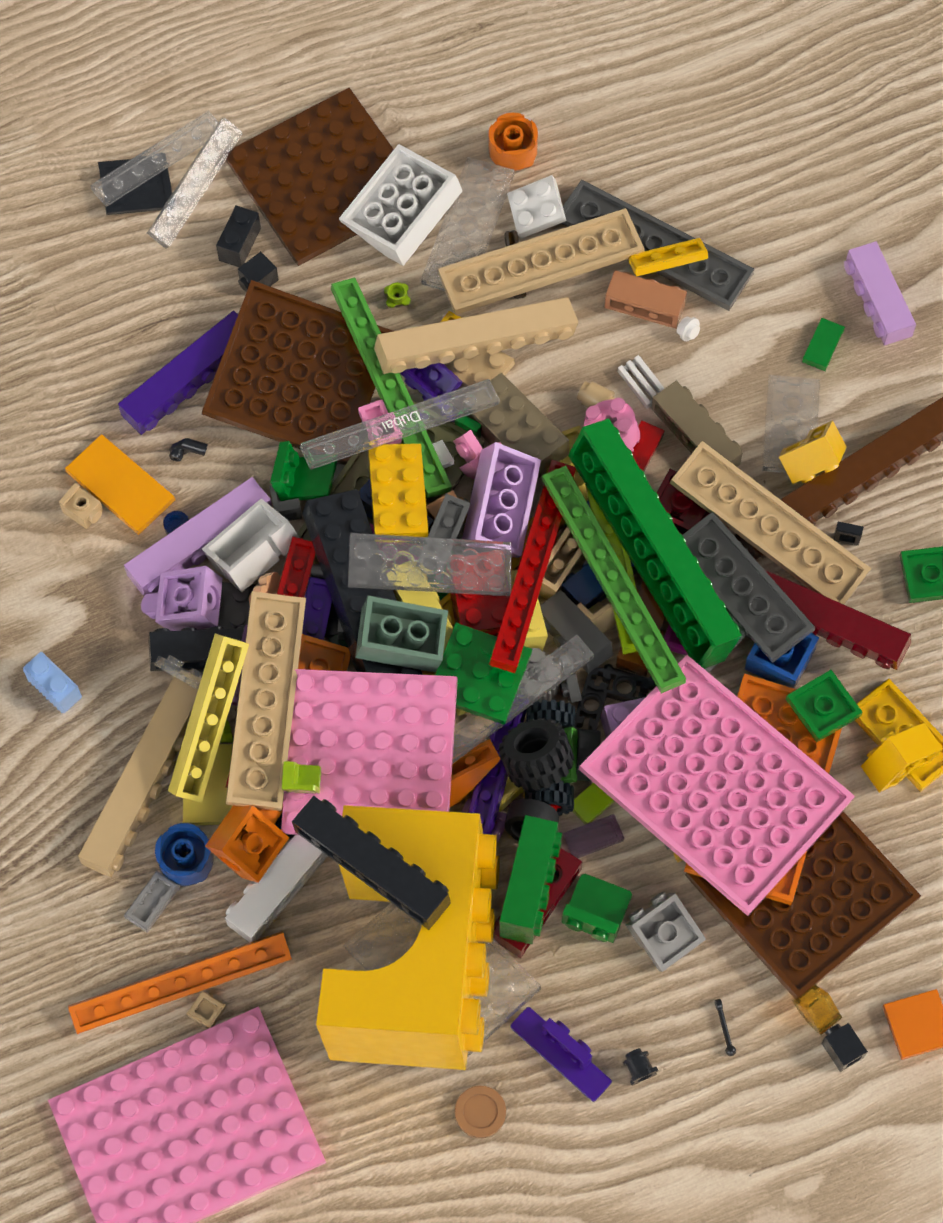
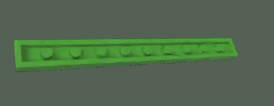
(388, 385)
(614, 580)

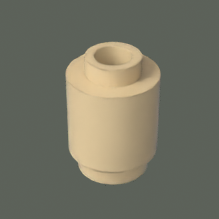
(593, 393)

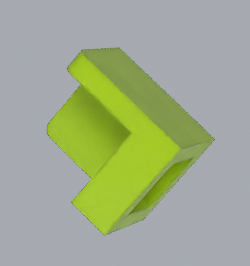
(301, 778)

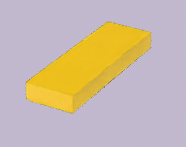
(668, 257)

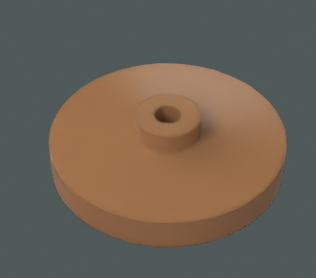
(480, 1112)

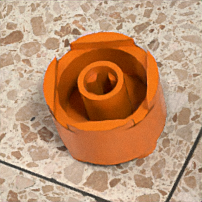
(513, 141)

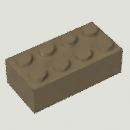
(521, 425)

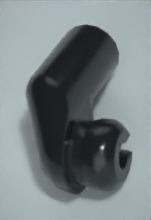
(184, 446)

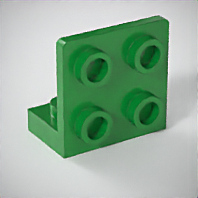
(295, 480)

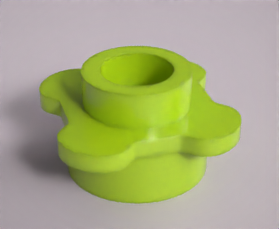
(392, 290)

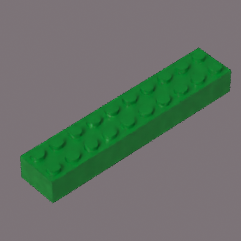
(654, 544)

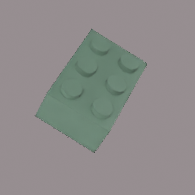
(401, 634)

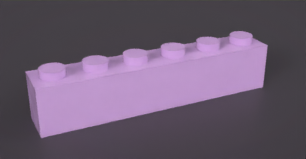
(184, 545)

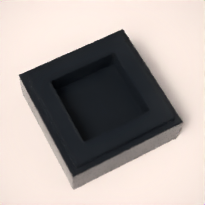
(848, 533)

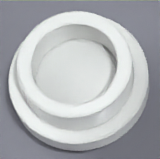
(688, 328)

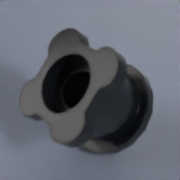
(639, 1066)

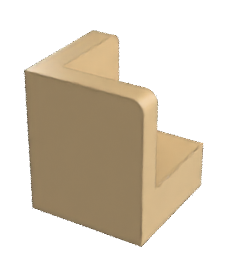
(600, 615)

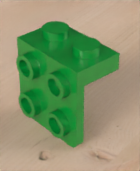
(596, 908)

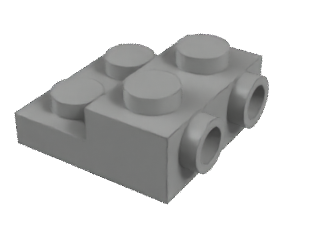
(665, 930)

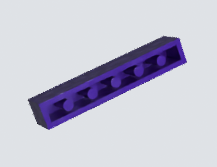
(178, 378)

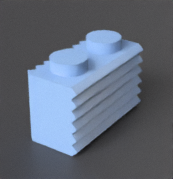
(52, 682)

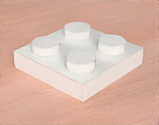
(536, 206)

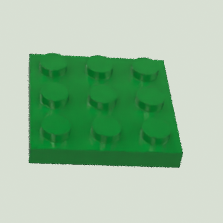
(481, 687)

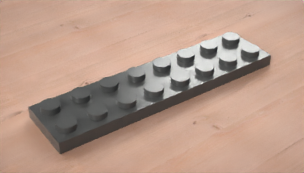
(715, 279)

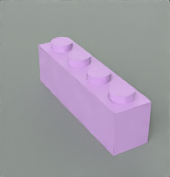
(880, 293)

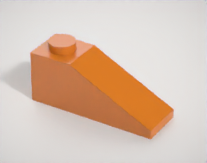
(471, 770)

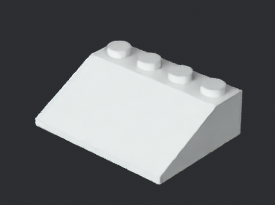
(401, 204)

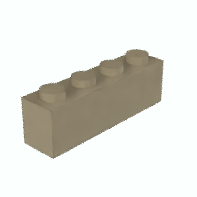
(692, 422)

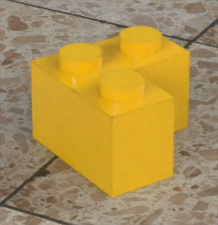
(816, 453)
(900, 755)

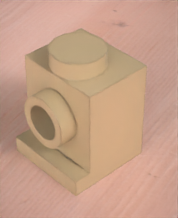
(72, 503)

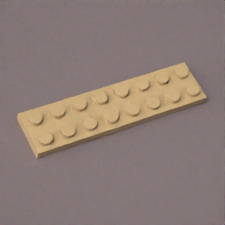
(540, 261)
(769, 524)
(266, 701)

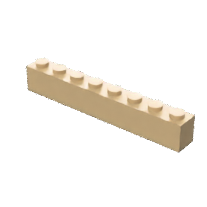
(475, 335)
(140, 781)

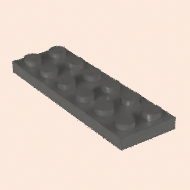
(747, 589)

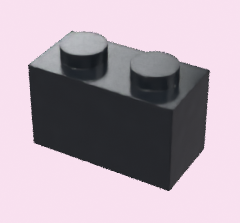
(238, 236)

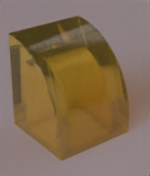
(818, 1009)

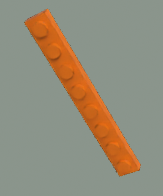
(179, 982)

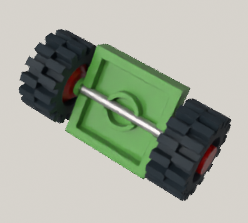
(559, 795)

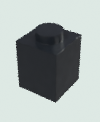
(257, 269)
(843, 1046)

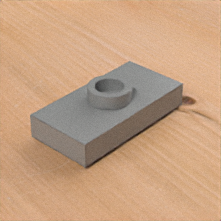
(151, 901)

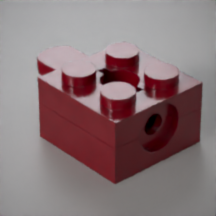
(676, 501)

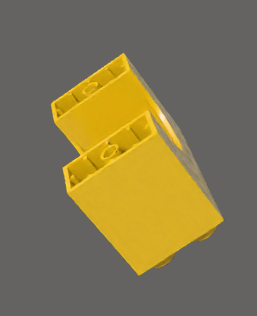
(423, 1003)

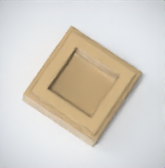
(206, 1010)

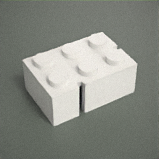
(250, 545)

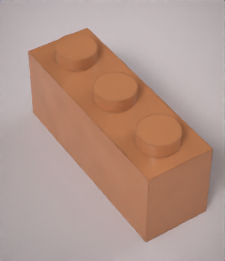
(645, 299)

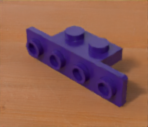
(432, 380)
(563, 1052)

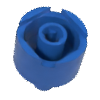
(171, 848)

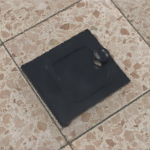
(147, 197)

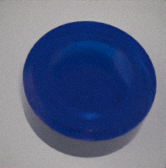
(174, 520)

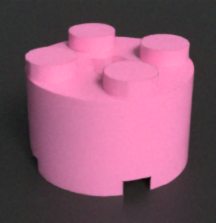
(620, 415)

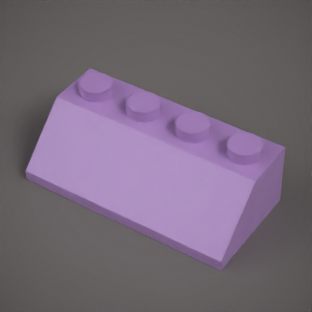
(502, 497)

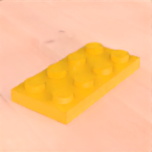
(398, 490)

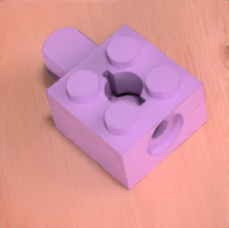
(185, 599)

